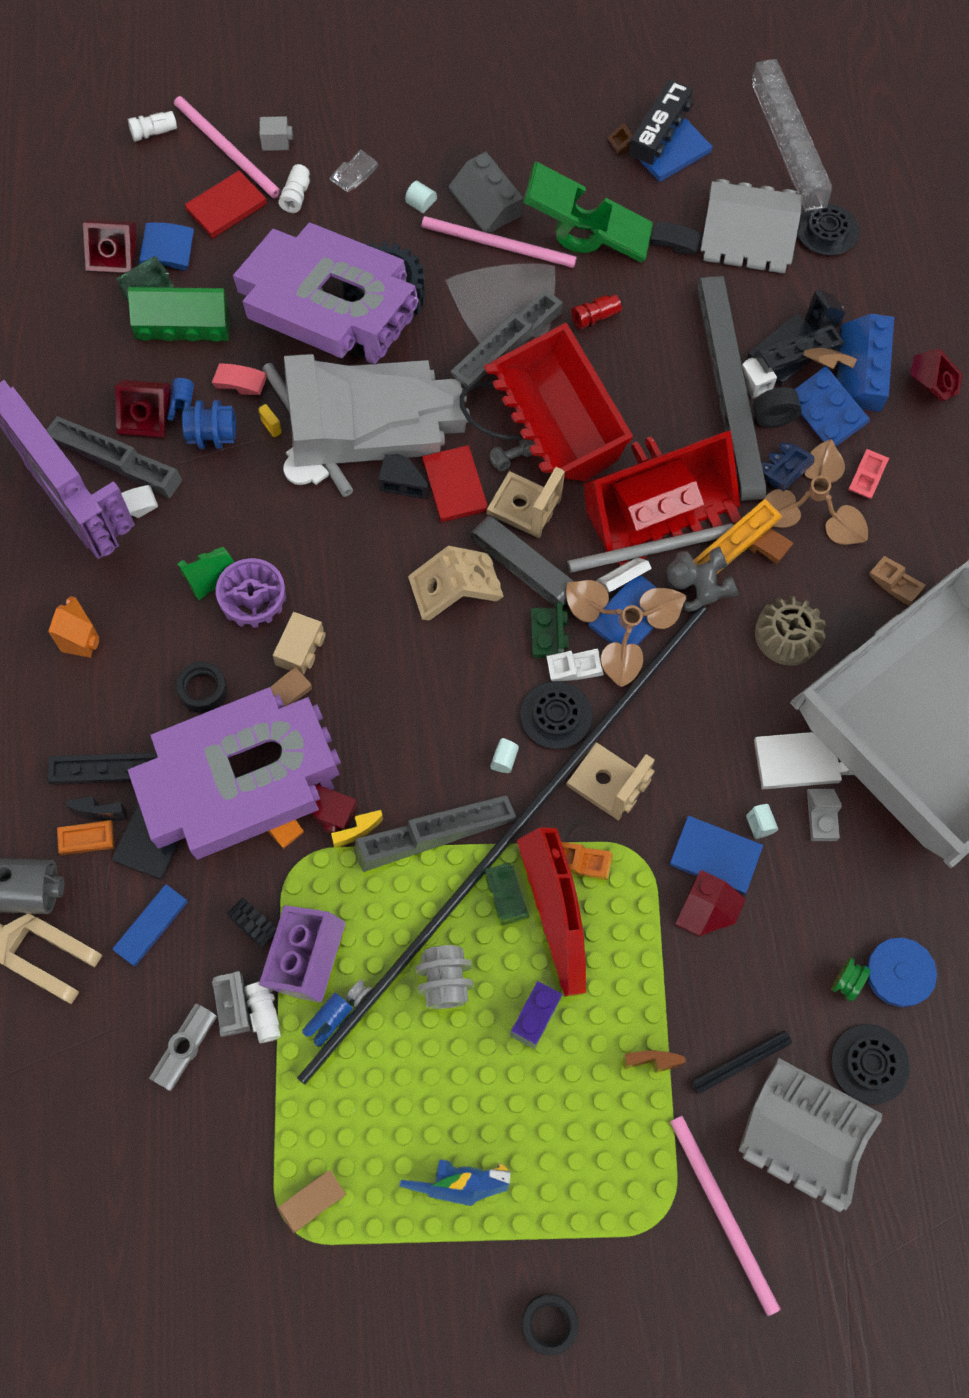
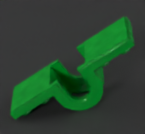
(609, 221)

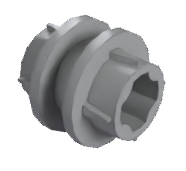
(445, 979)

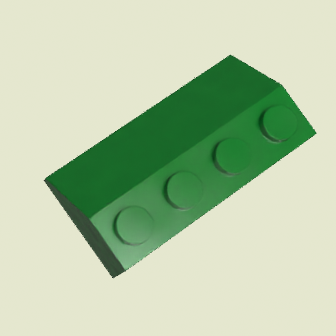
(179, 314)

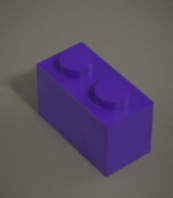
(536, 1015)

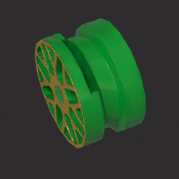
(851, 979)

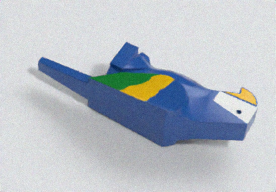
(463, 1184)

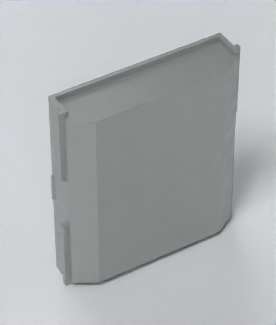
(903, 716)

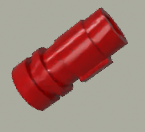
(598, 310)

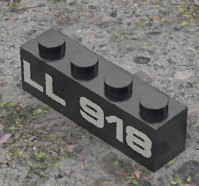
(660, 122)

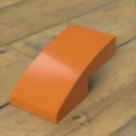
(587, 861)

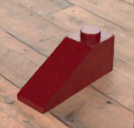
(334, 810)

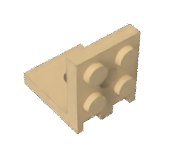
(539, 502)
(457, 575)
(624, 783)

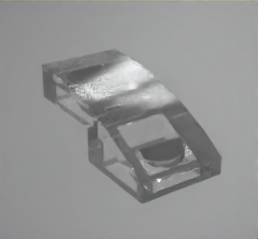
(355, 172)

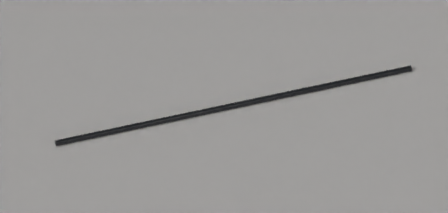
(497, 850)

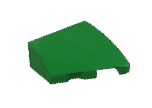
(205, 571)

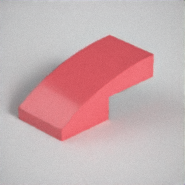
(243, 379)
(868, 474)

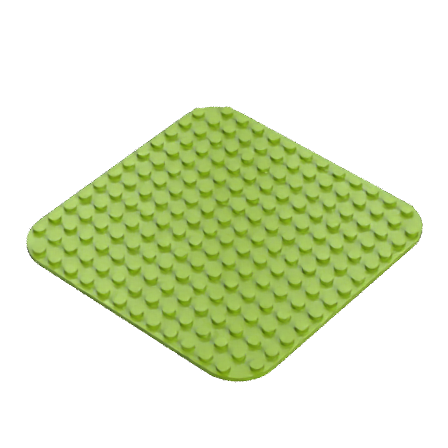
(450, 1084)

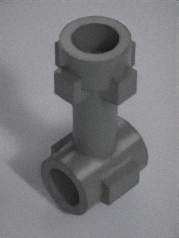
(502, 459)

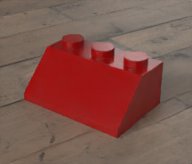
(657, 495)

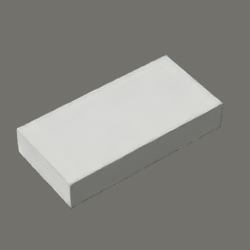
(624, 573)

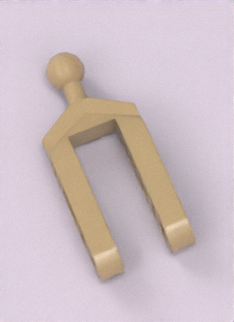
(14, 933)

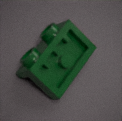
(548, 631)

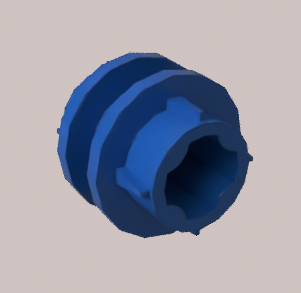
(209, 424)

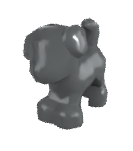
(684, 573)

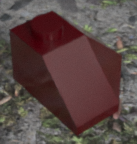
(936, 374)
(709, 905)

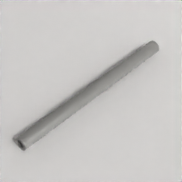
(333, 469)
(647, 548)

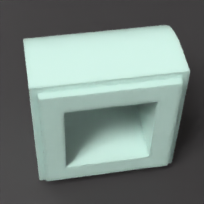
(420, 196)
(504, 756)
(761, 821)

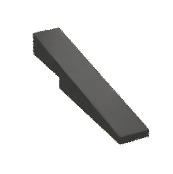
(508, 337)
(115, 456)
(432, 831)

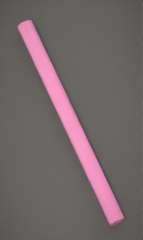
(227, 147)
(499, 242)
(725, 1216)

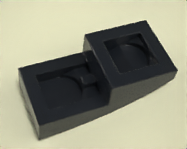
(679, 237)
(90, 809)

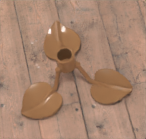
(848, 523)
(619, 660)

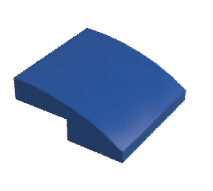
(168, 243)

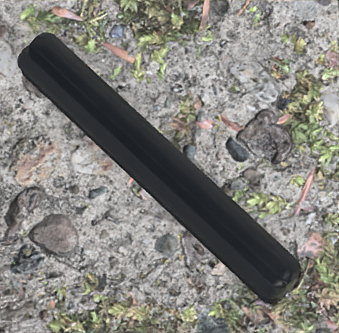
(741, 1062)

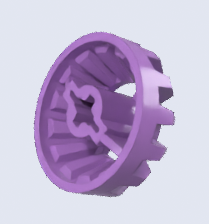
(250, 577)

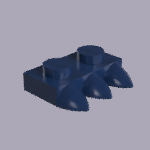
(786, 466)

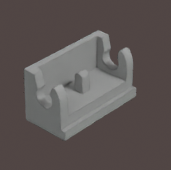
(231, 1004)

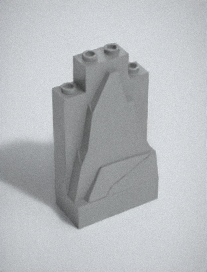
(368, 410)

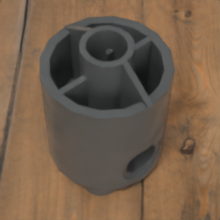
(29, 885)

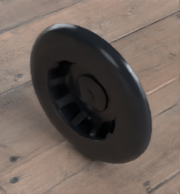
(829, 224)
(556, 713)
(871, 1063)

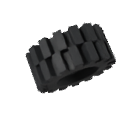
(251, 922)

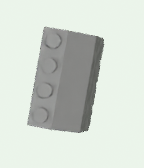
(751, 225)
(808, 1134)

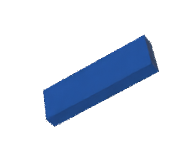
(150, 925)

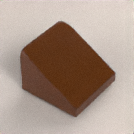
(621, 138)

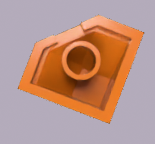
(73, 629)

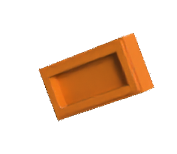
(85, 837)

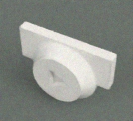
(303, 474)

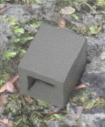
(275, 133)

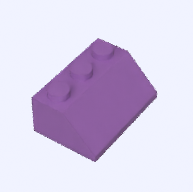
(302, 953)

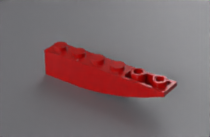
(557, 905)

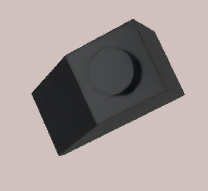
(824, 311)
(401, 477)

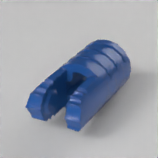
(180, 396)
(331, 1013)

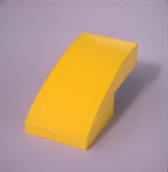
(365, 824)

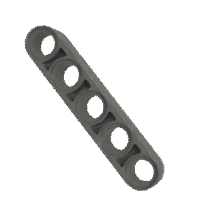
(521, 560)

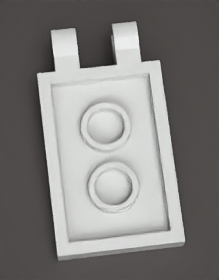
(796, 761)

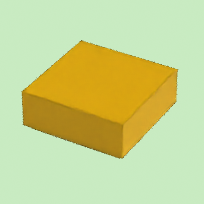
(270, 420)

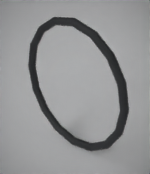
(474, 423)

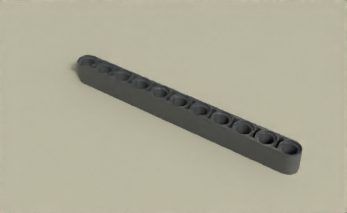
(731, 386)

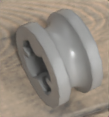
(358, 993)

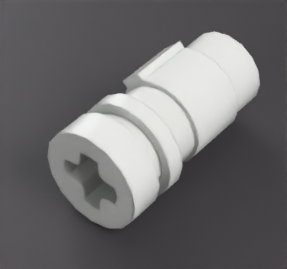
(151, 125)
(293, 192)
(264, 1015)

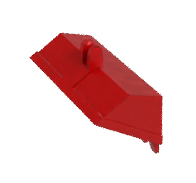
(561, 405)
(708, 461)

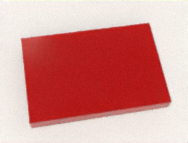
(225, 204)
(454, 483)

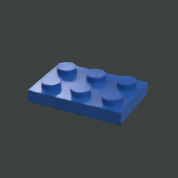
(830, 408)

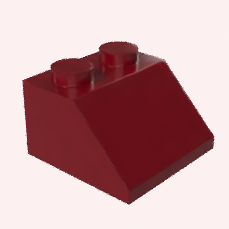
(109, 245)
(142, 408)

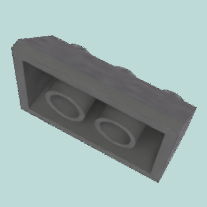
(486, 194)

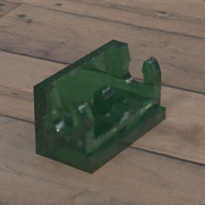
(148, 274)
(506, 894)

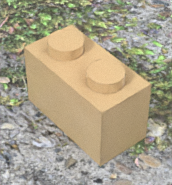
(299, 643)

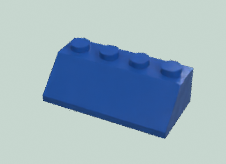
(870, 342)

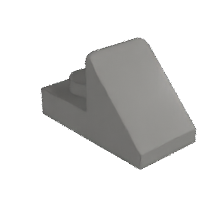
(823, 814)

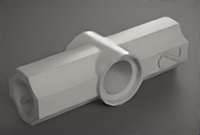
(173, 1064)

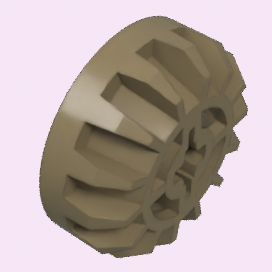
(779, 641)

